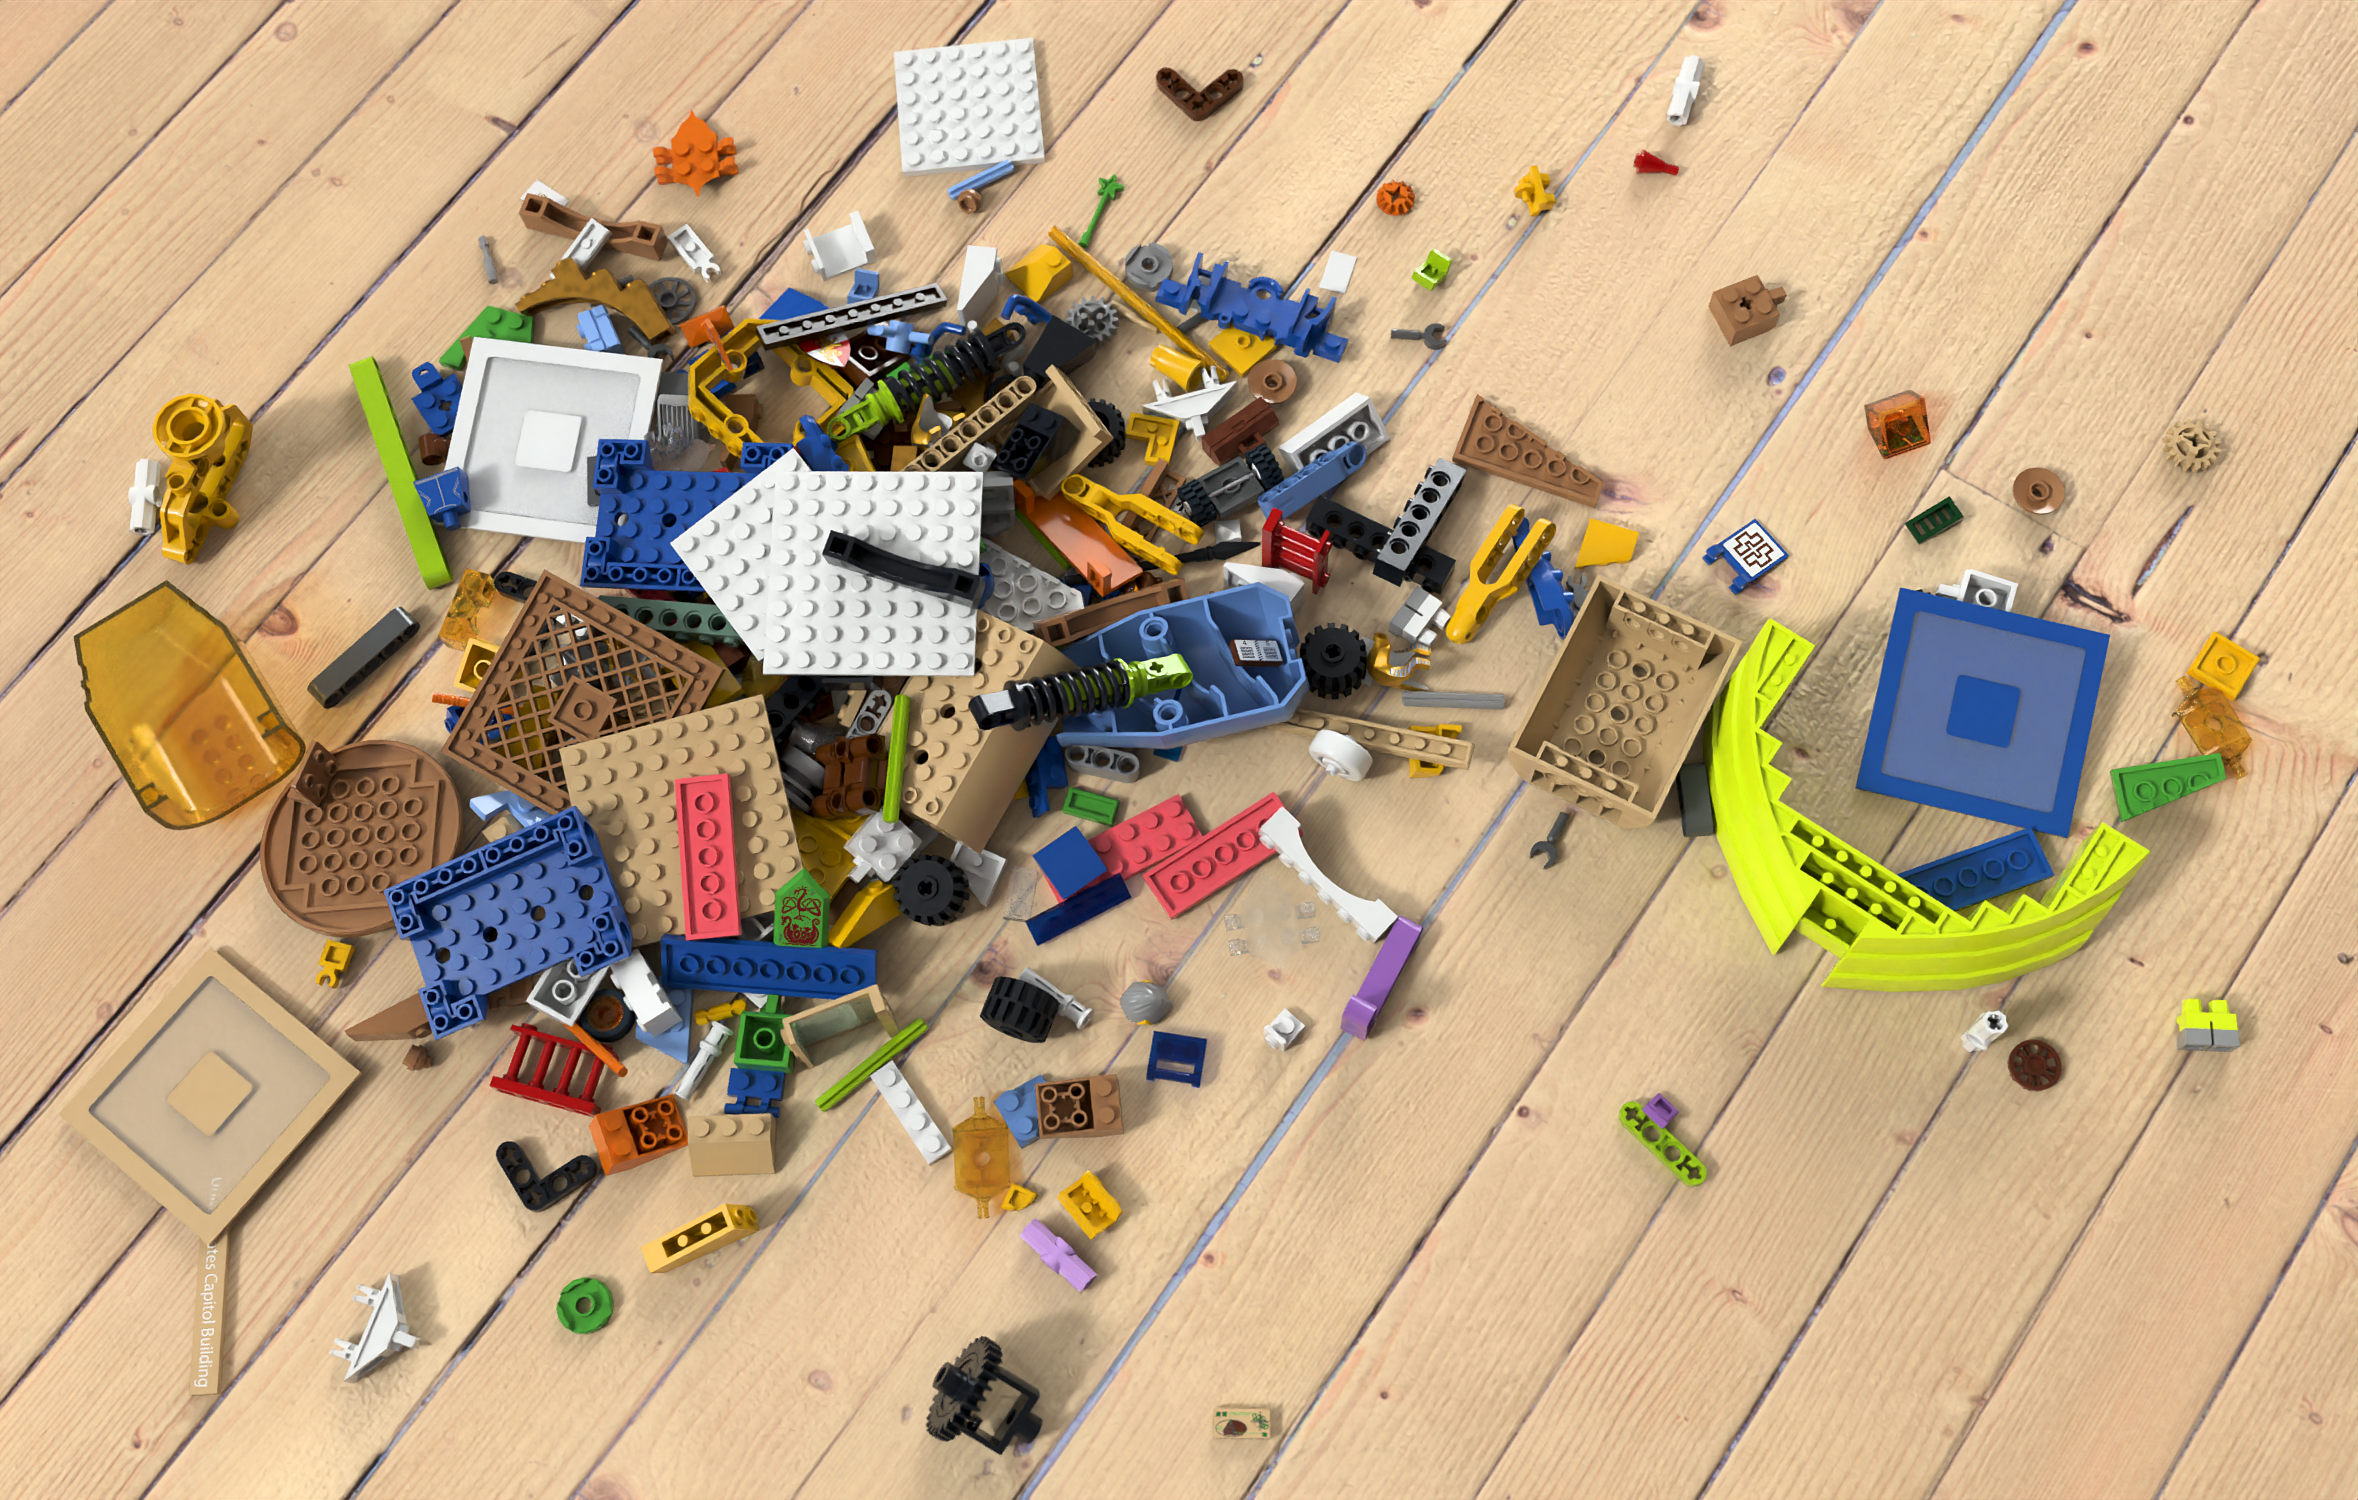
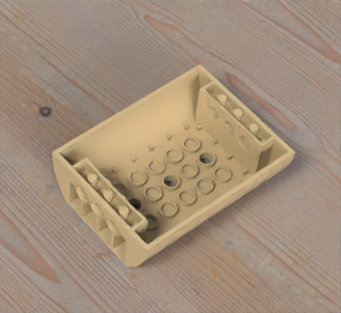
(1594, 677)
(969, 769)

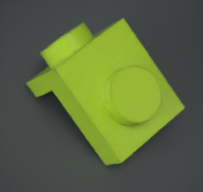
(1432, 271)

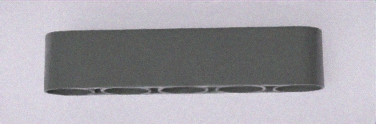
(363, 657)

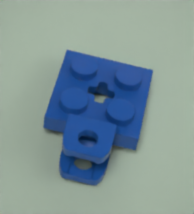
(435, 393)

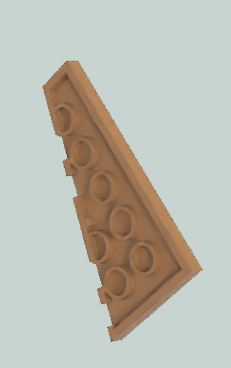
(1515, 453)

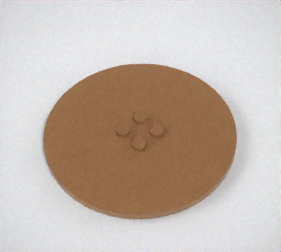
(379, 824)

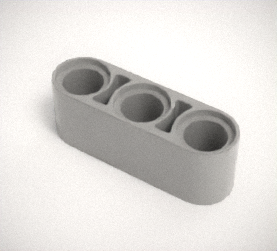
(1112, 771)

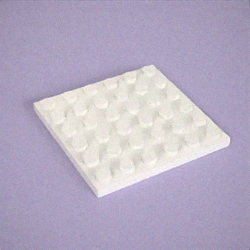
(968, 107)
(733, 549)

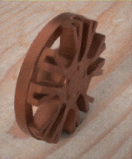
(2034, 1065)

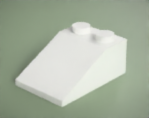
(979, 283)
(1278, 579)

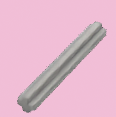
(1453, 700)

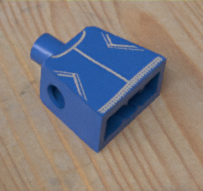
(445, 496)

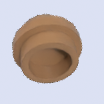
(969, 201)
(417, 1058)

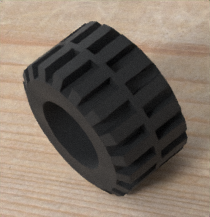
(1115, 425)

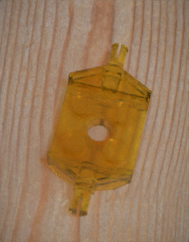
(2207, 704)
(979, 1135)

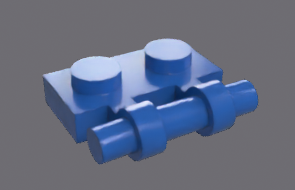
(755, 1085)

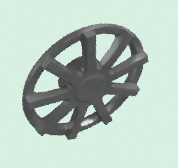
(670, 300)

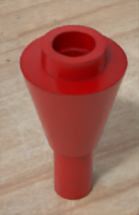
(1649, 163)

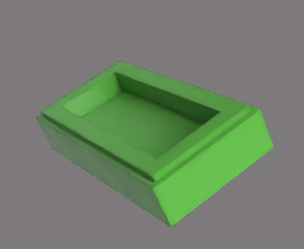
(1091, 806)

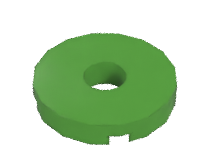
(599, 1313)

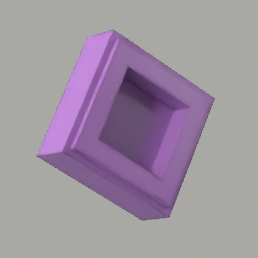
(1660, 1110)

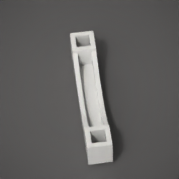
(1367, 916)

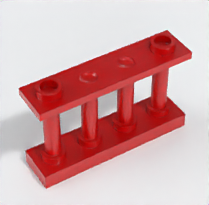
(1295, 550)
(535, 1090)

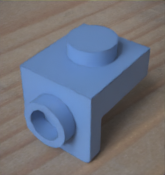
(865, 286)

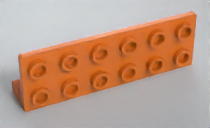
(1077, 539)

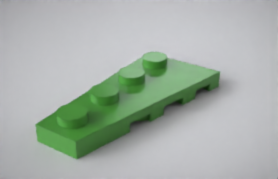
(2159, 783)

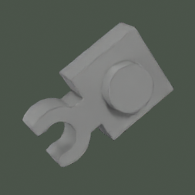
(1578, 592)

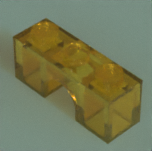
(473, 592)

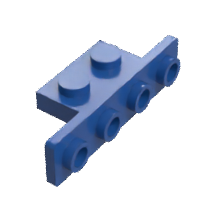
(1046, 773)

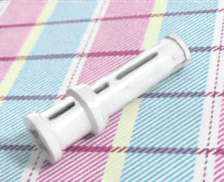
(1068, 1005)
(710, 1049)

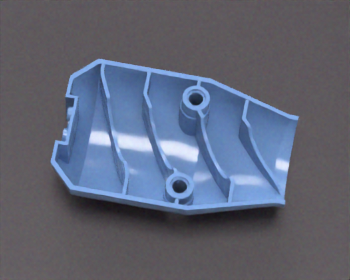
(1221, 695)

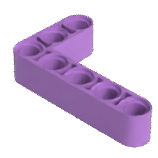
(1366, 1006)

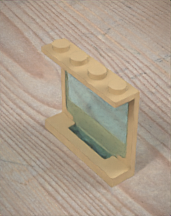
(836, 1019)

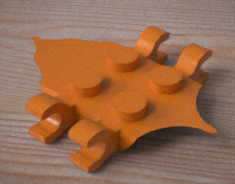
(695, 156)

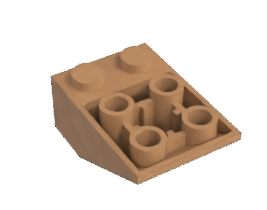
(1079, 1108)

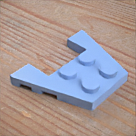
(495, 803)

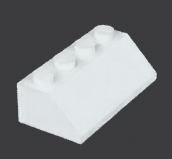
(1349, 421)
(564, 993)

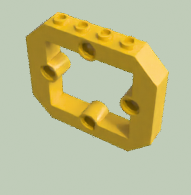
(739, 345)

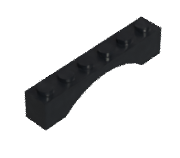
(937, 581)

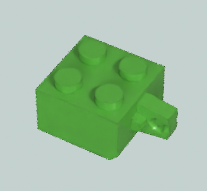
(761, 1042)

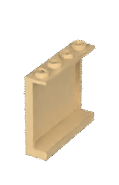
(1064, 399)

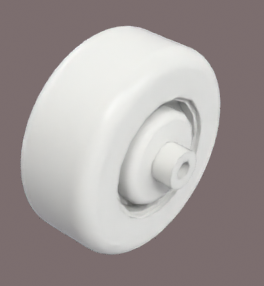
(1340, 755)

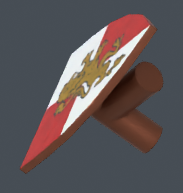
(829, 350)

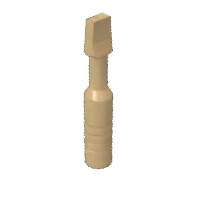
(1133, 317)

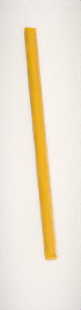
(1136, 302)

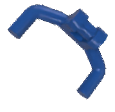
(1026, 307)
(924, 350)

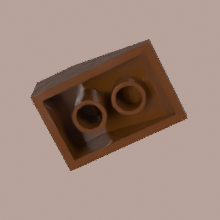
(870, 359)

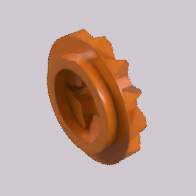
(1401, 205)

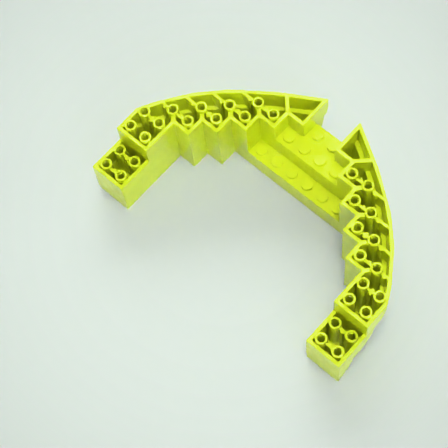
(1849, 904)

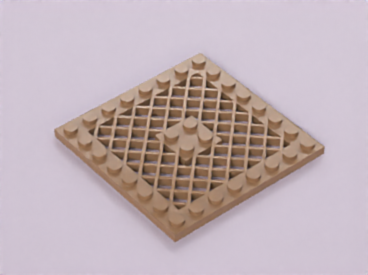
(581, 707)

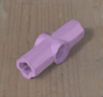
(1058, 1255)

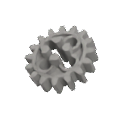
(1094, 309)

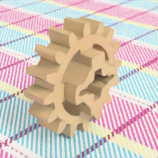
(2191, 444)

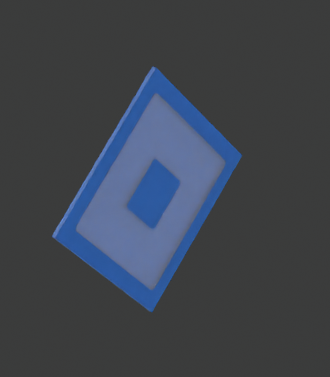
(1983, 712)

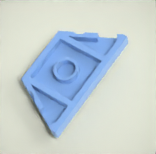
(676, 1039)

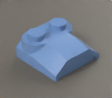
(1020, 1111)

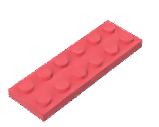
(1142, 841)
(708, 857)
(1213, 859)

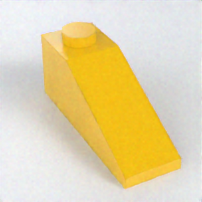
(864, 914)

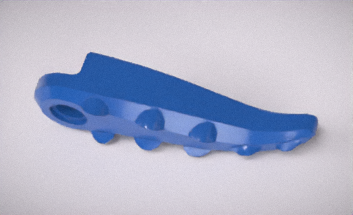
(819, 448)
(1546, 589)

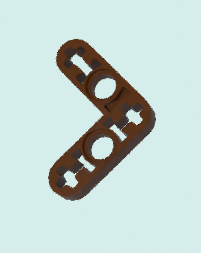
(1197, 99)

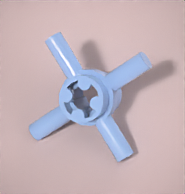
(899, 336)

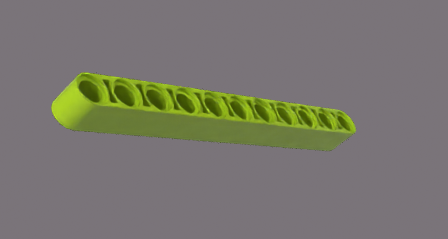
(400, 473)

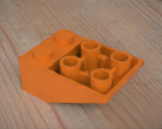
(638, 1133)

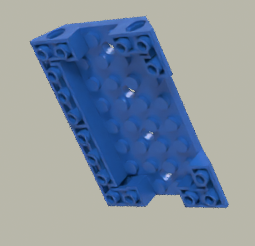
(641, 550)
(502, 890)

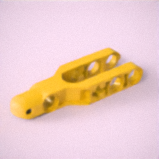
(1107, 506)
(1480, 599)

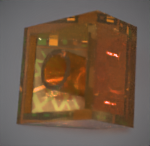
(1898, 423)

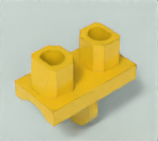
(1532, 192)

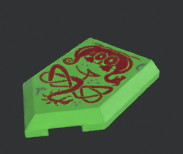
(802, 913)

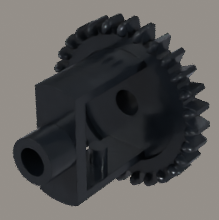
(963, 1387)

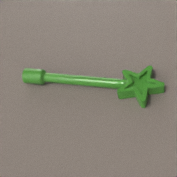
(1108, 190)

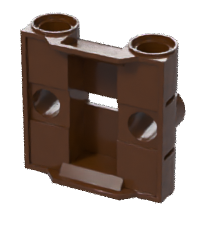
(864, 777)

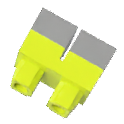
(2207, 1031)

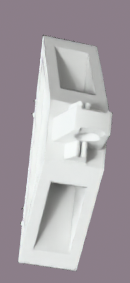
(1194, 408)
(384, 1331)

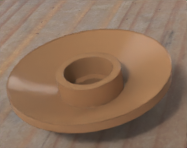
(1272, 372)
(2042, 482)

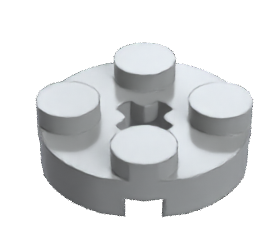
(1148, 279)

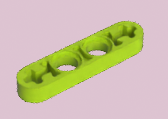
(1658, 1147)

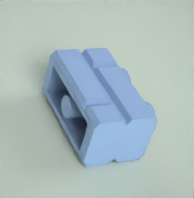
(599, 331)

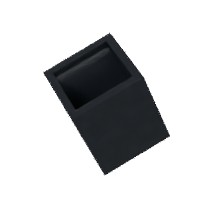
(1058, 346)

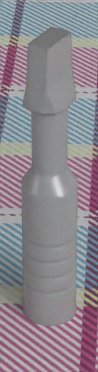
(488, 261)

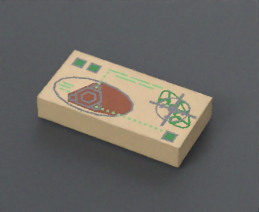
(1241, 1423)

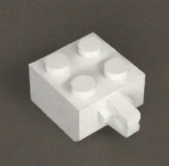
(1982, 590)
(880, 848)

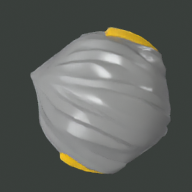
(1145, 1003)

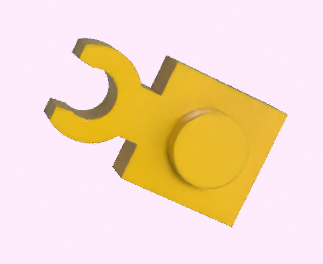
(334, 958)

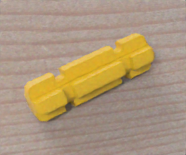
(720, 1011)

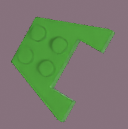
(491, 324)

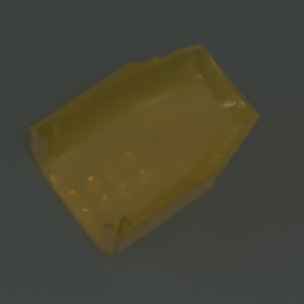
(183, 709)

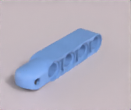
(1313, 479)

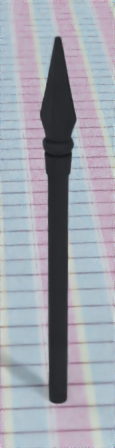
(1220, 551)

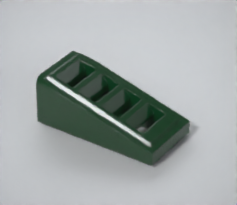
(1952, 510)

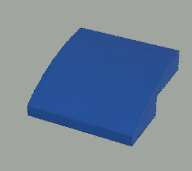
(1069, 862)

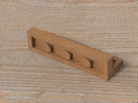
(1150, 490)

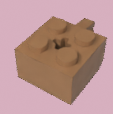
(1746, 309)

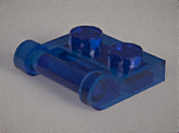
(1179, 1050)

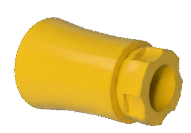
(1177, 367)

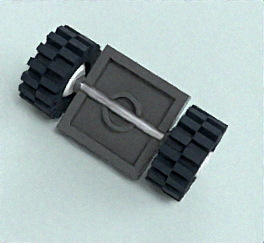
(1230, 486)

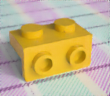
(1090, 1205)

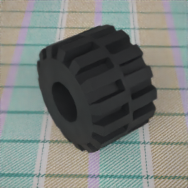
(1334, 660)
(946, 895)
(1020, 1009)

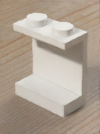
(841, 249)

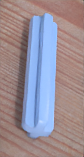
(981, 179)

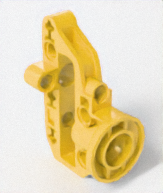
(196, 463)

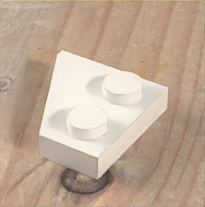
(980, 870)

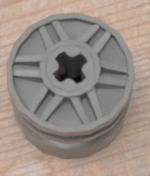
(800, 777)

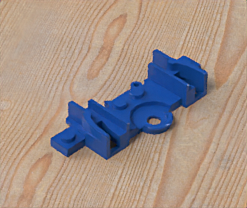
(1243, 309)

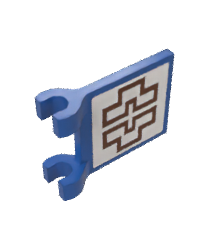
(1749, 552)

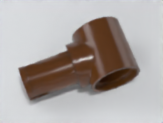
(433, 448)

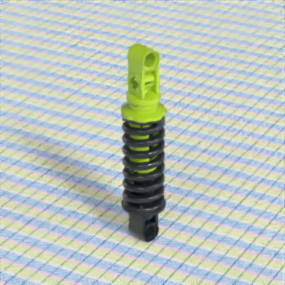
(929, 379)
(1078, 691)

